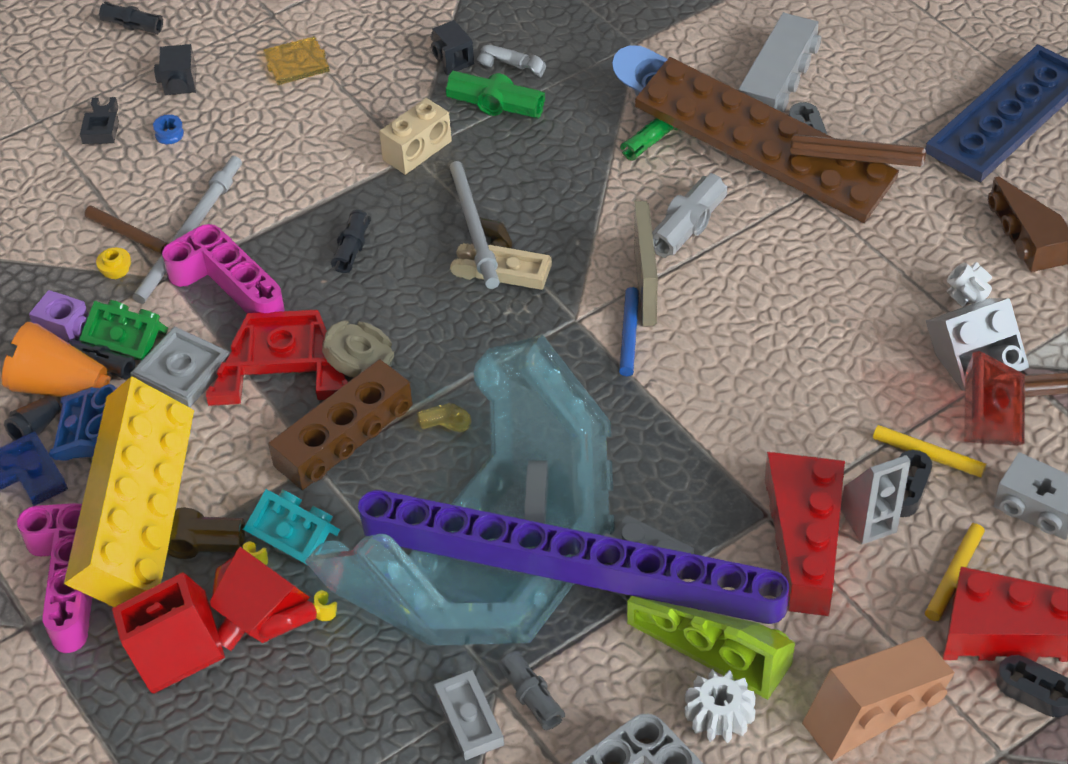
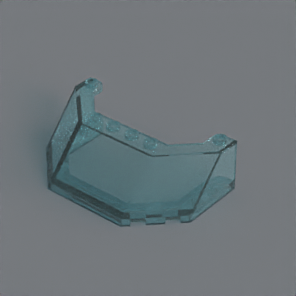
(442, 600)

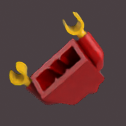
(261, 600)

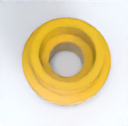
(114, 262)

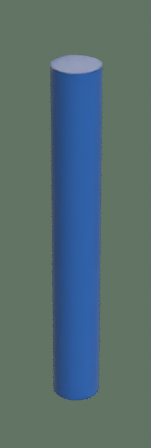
(629, 332)

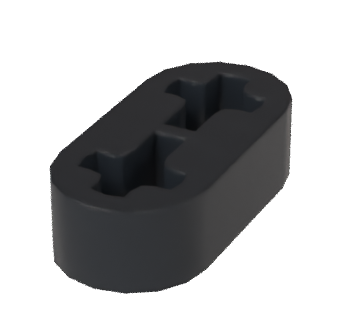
(917, 484)
(1034, 686)

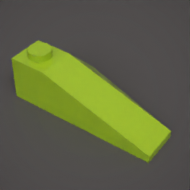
(717, 641)

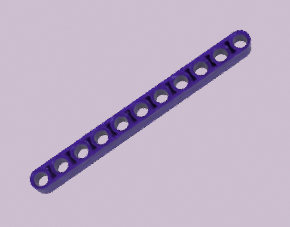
(587, 566)

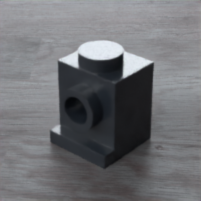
(452, 47)

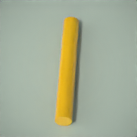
(935, 452)
(948, 583)

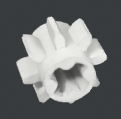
(969, 284)

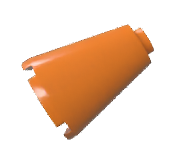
(49, 365)

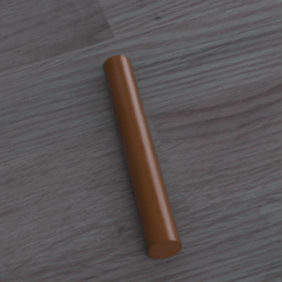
(125, 229)

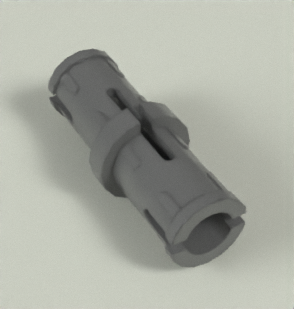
(531, 690)

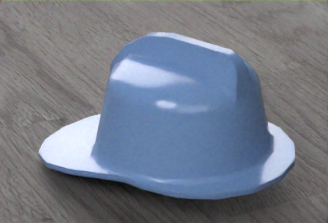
(636, 66)

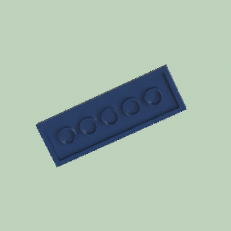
(1003, 115)

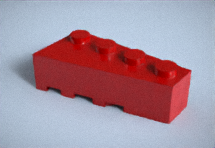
(806, 519)
(1006, 618)

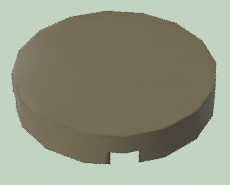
(355, 347)

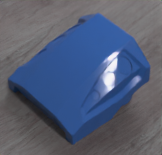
(80, 423)

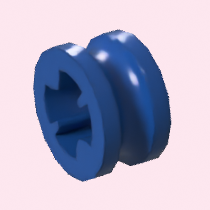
(169, 136)

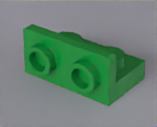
(121, 329)

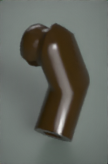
(497, 232)

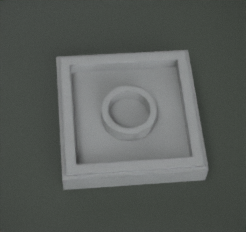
(181, 366)

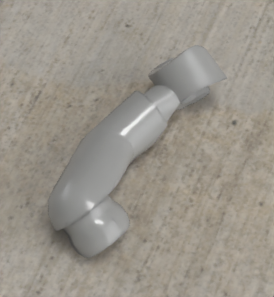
(511, 57)

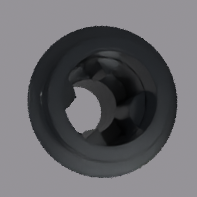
(32, 417)

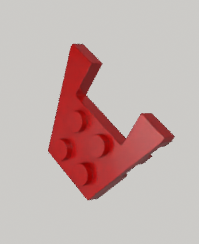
(276, 345)

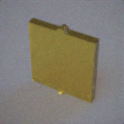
(296, 60)

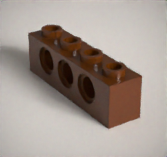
(341, 424)

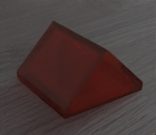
(993, 402)

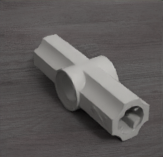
(688, 215)

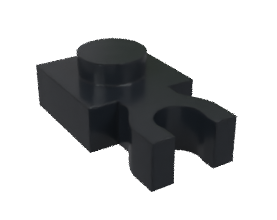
(102, 124)

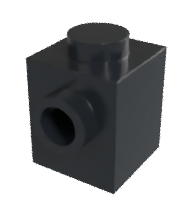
(176, 69)

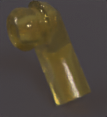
(446, 415)

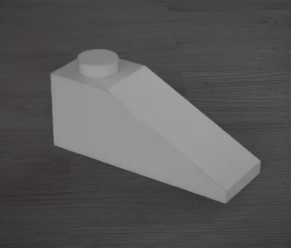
(875, 499)

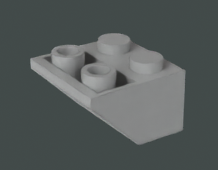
(981, 327)

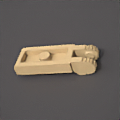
(513, 267)

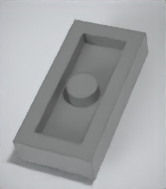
(469, 715)

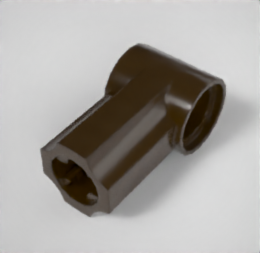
(196, 533)

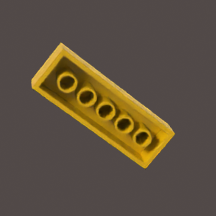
(130, 494)

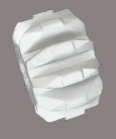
(720, 706)

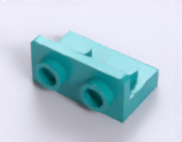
(289, 527)

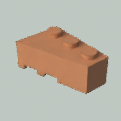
(875, 694)

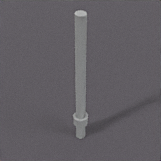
(218, 185)
(484, 259)

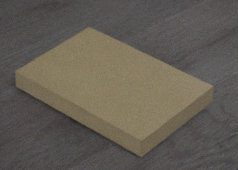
(645, 263)

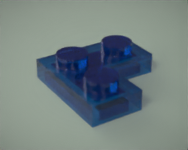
(32, 466)

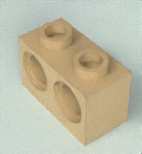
(415, 136)

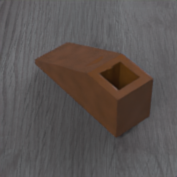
(1033, 227)

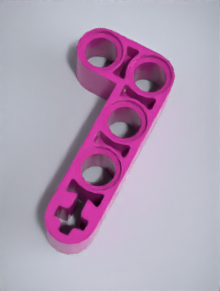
(215, 254)
(66, 611)

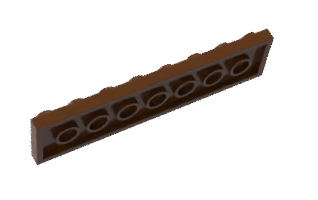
(761, 138)

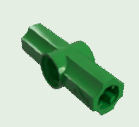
(495, 94)

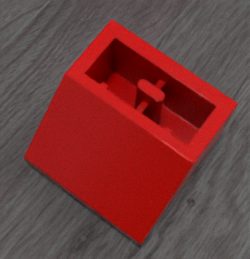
(169, 632)

